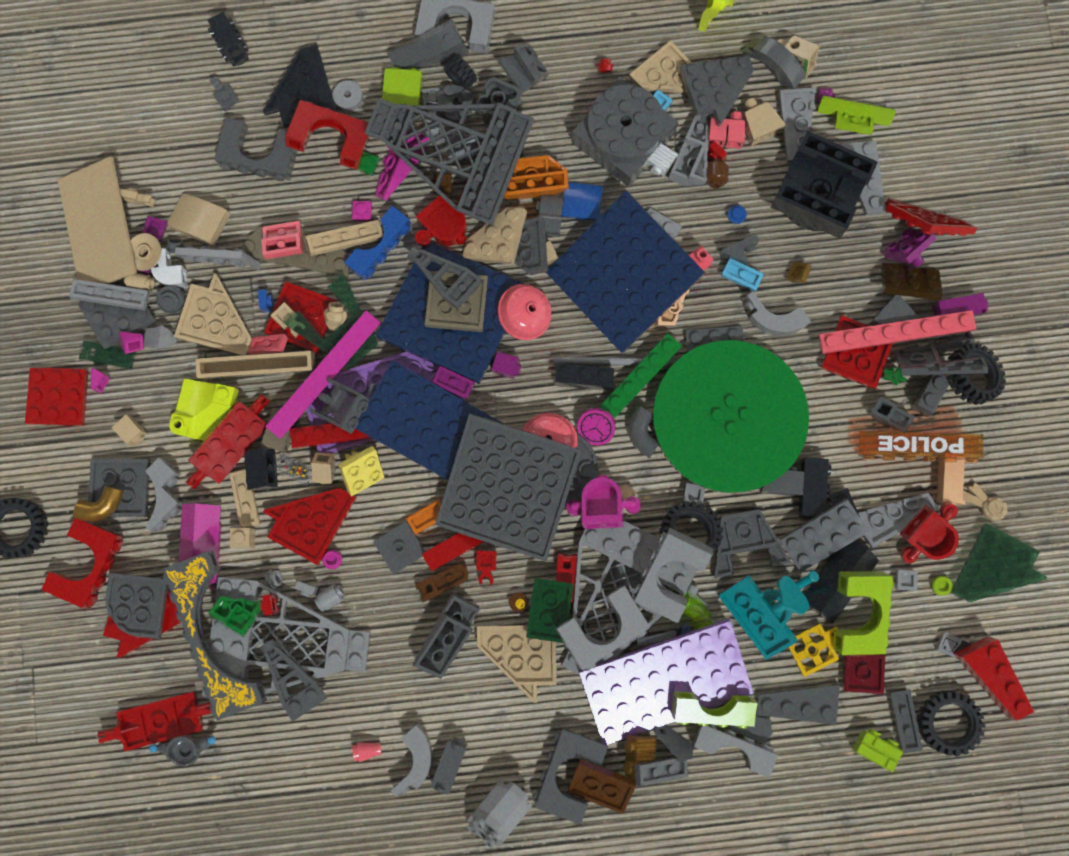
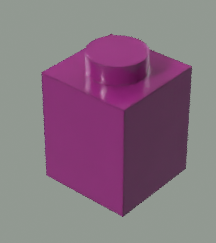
(506, 365)

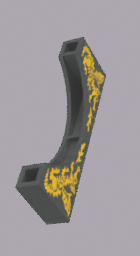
(225, 690)

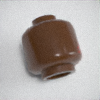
(717, 173)

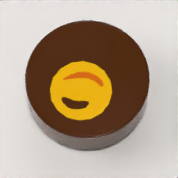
(518, 602)

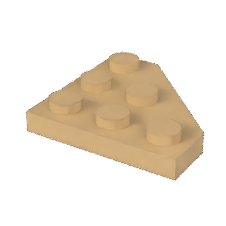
(662, 71)
(497, 242)

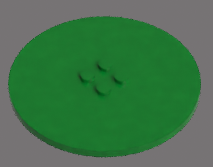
(731, 416)

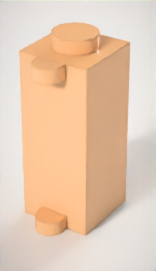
(950, 482)

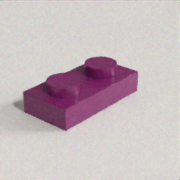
(453, 382)

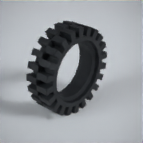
(993, 377)
(697, 512)
(37, 527)
(974, 723)

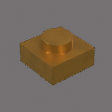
(798, 272)

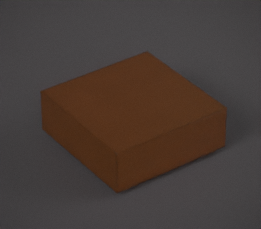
(446, 184)

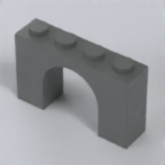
(229, 153)
(551, 797)

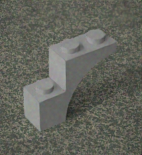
(167, 504)

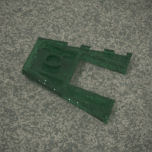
(345, 296)

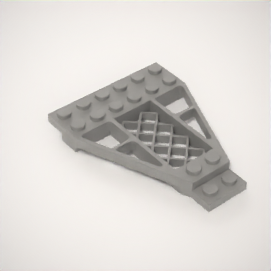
(633, 549)
(345, 647)

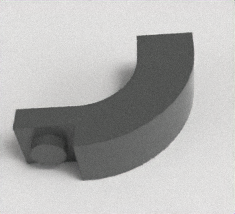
(778, 59)

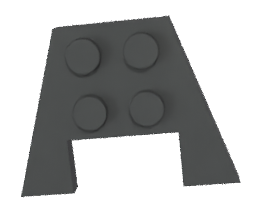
(746, 533)

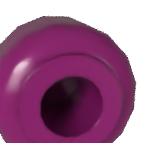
(824, 92)

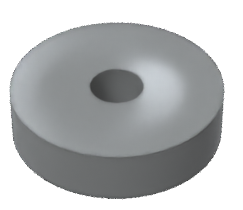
(344, 88)

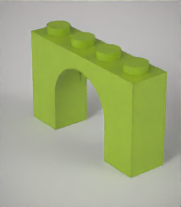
(872, 636)

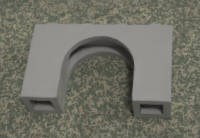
(479, 13)
(673, 547)
(630, 625)

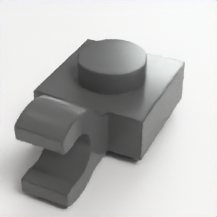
(224, 95)

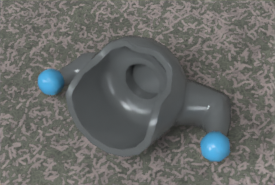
(183, 749)

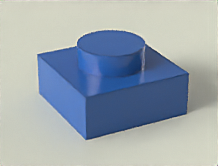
(265, 301)

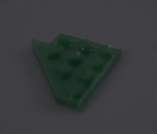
(996, 566)

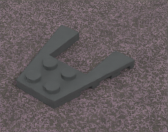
(926, 361)

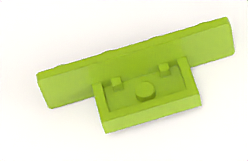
(854, 115)

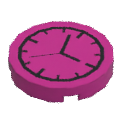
(596, 426)

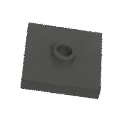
(399, 547)

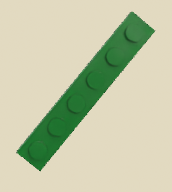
(641, 375)

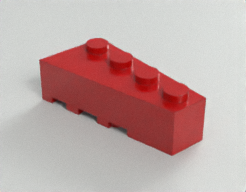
(996, 676)

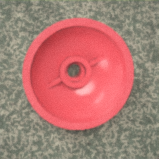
(515, 312)
(552, 425)

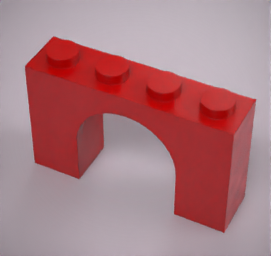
(312, 117)
(104, 546)

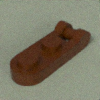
(443, 582)

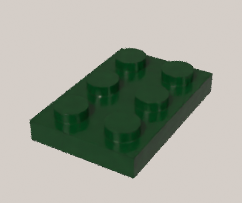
(548, 609)

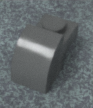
(890, 415)

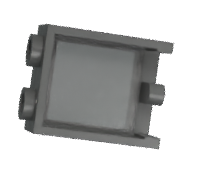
(342, 406)

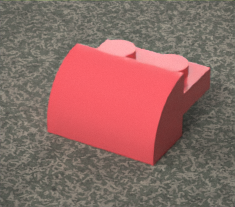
(282, 240)

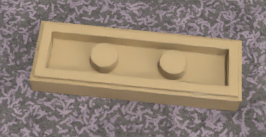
(244, 500)

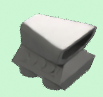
(524, 67)
(497, 92)

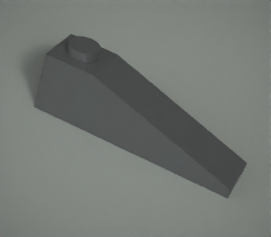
(430, 48)

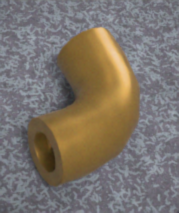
(100, 509)

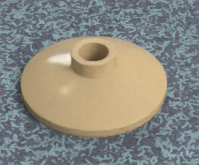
(140, 245)

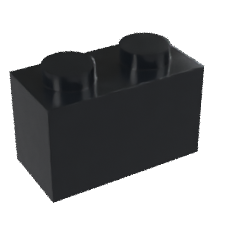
(261, 469)

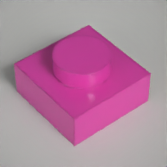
(362, 211)

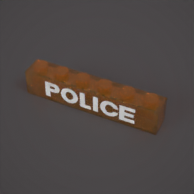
(921, 445)

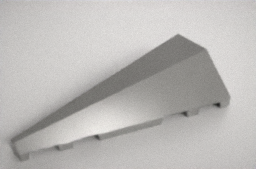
(692, 162)

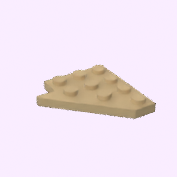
(213, 320)
(522, 659)

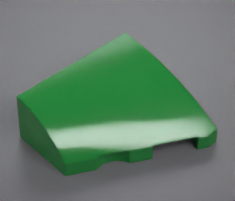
(235, 613)

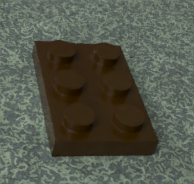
(911, 281)

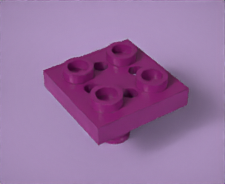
(909, 246)

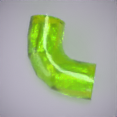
(697, 612)

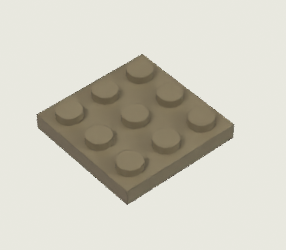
(445, 316)

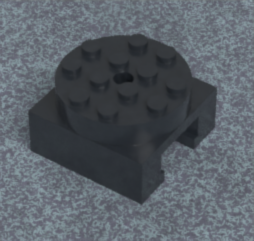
(835, 173)

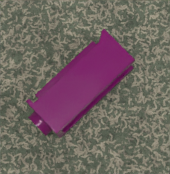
(976, 302)

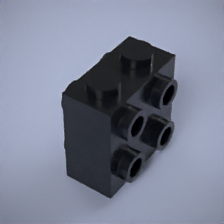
(228, 39)

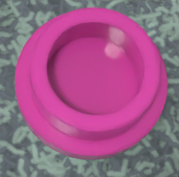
(332, 559)

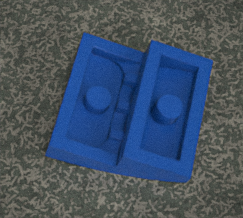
(582, 201)

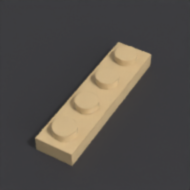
(344, 237)

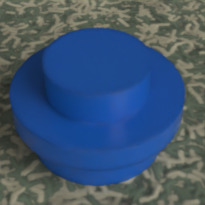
(737, 214)

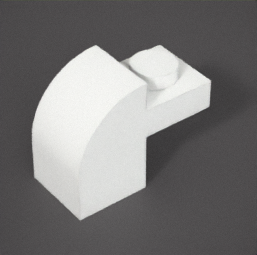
(169, 274)

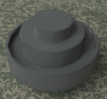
(170, 299)

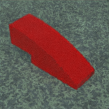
(449, 550)

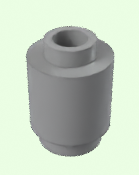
(329, 597)

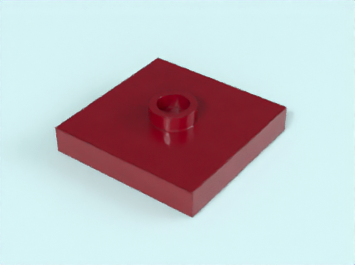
(864, 673)

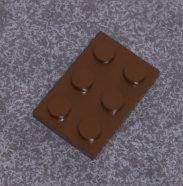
(602, 786)

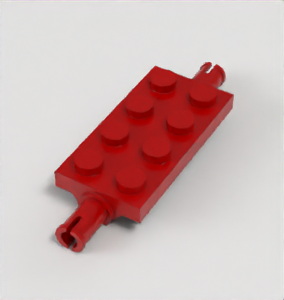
(228, 442)
(157, 721)

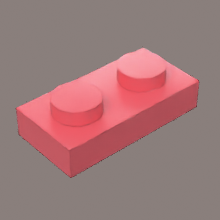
(268, 344)

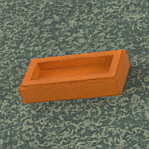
(424, 517)

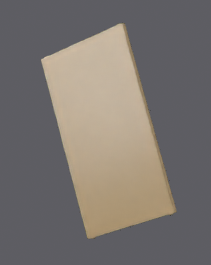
(97, 223)

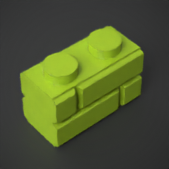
(878, 750)

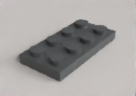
(823, 535)

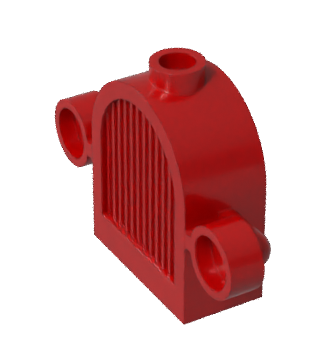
(441, 224)
(931, 534)

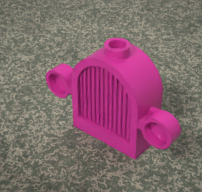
(602, 504)

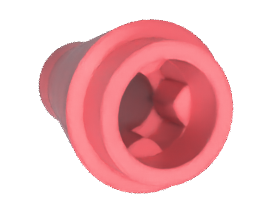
(365, 751)

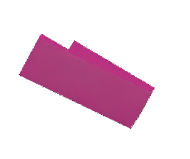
(200, 531)

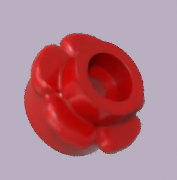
(605, 66)

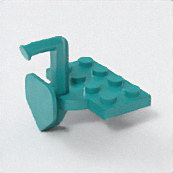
(762, 616)

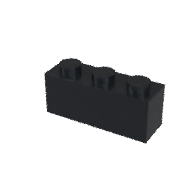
(584, 377)
(815, 487)

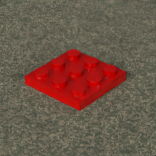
(310, 305)
(860, 364)
(56, 396)

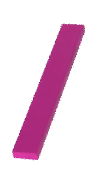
(326, 369)

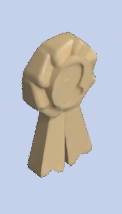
(992, 508)

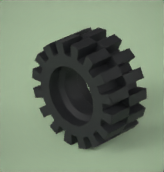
(460, 72)

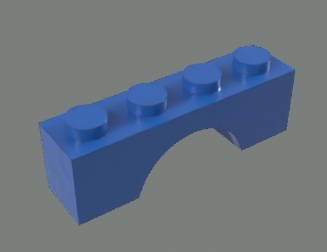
(365, 261)

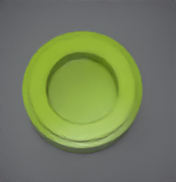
(941, 585)

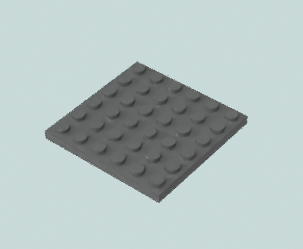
(508, 487)

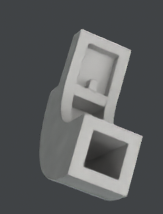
(775, 324)
(421, 750)

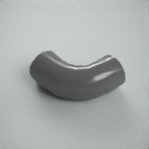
(639, 432)

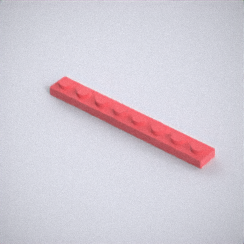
(897, 332)

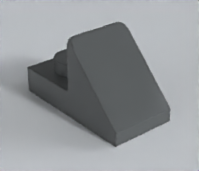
(737, 250)

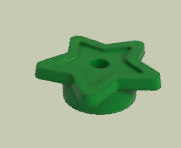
(894, 375)

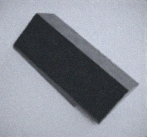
(824, 594)

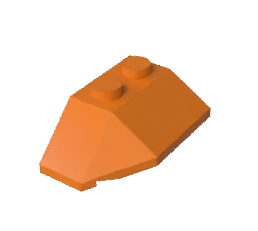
(537, 177)

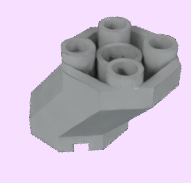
(499, 813)

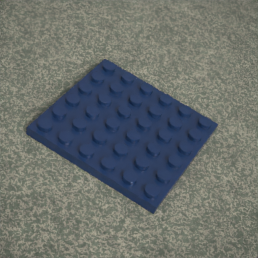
(624, 272)
(456, 350)

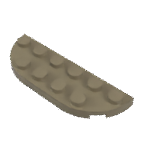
(327, 263)

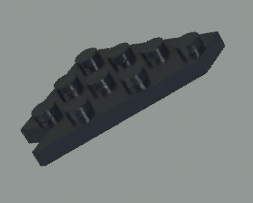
(302, 81)

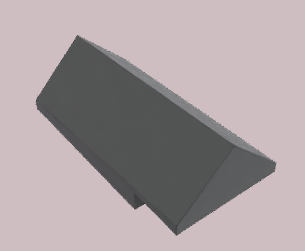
(446, 636)

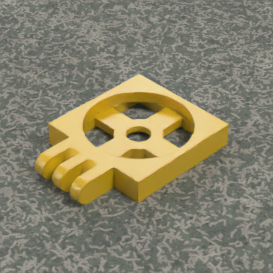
(827, 641)

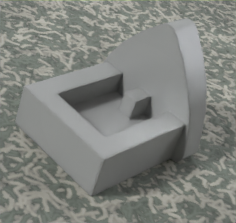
(159, 337)

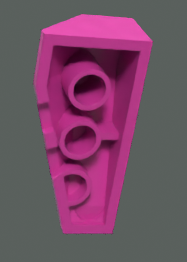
(396, 168)

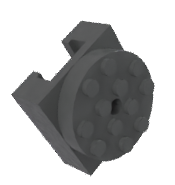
(619, 147)

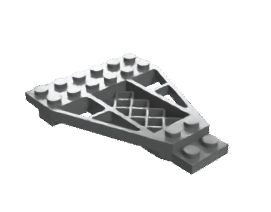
(493, 164)

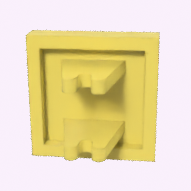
(361, 470)

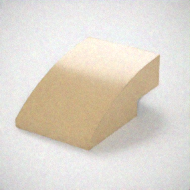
(198, 219)

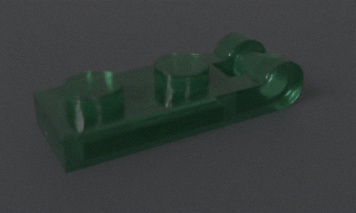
(111, 356)

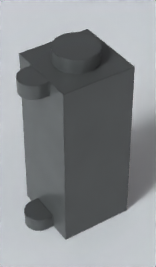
(449, 766)

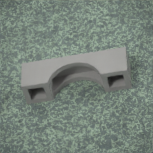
(758, 758)

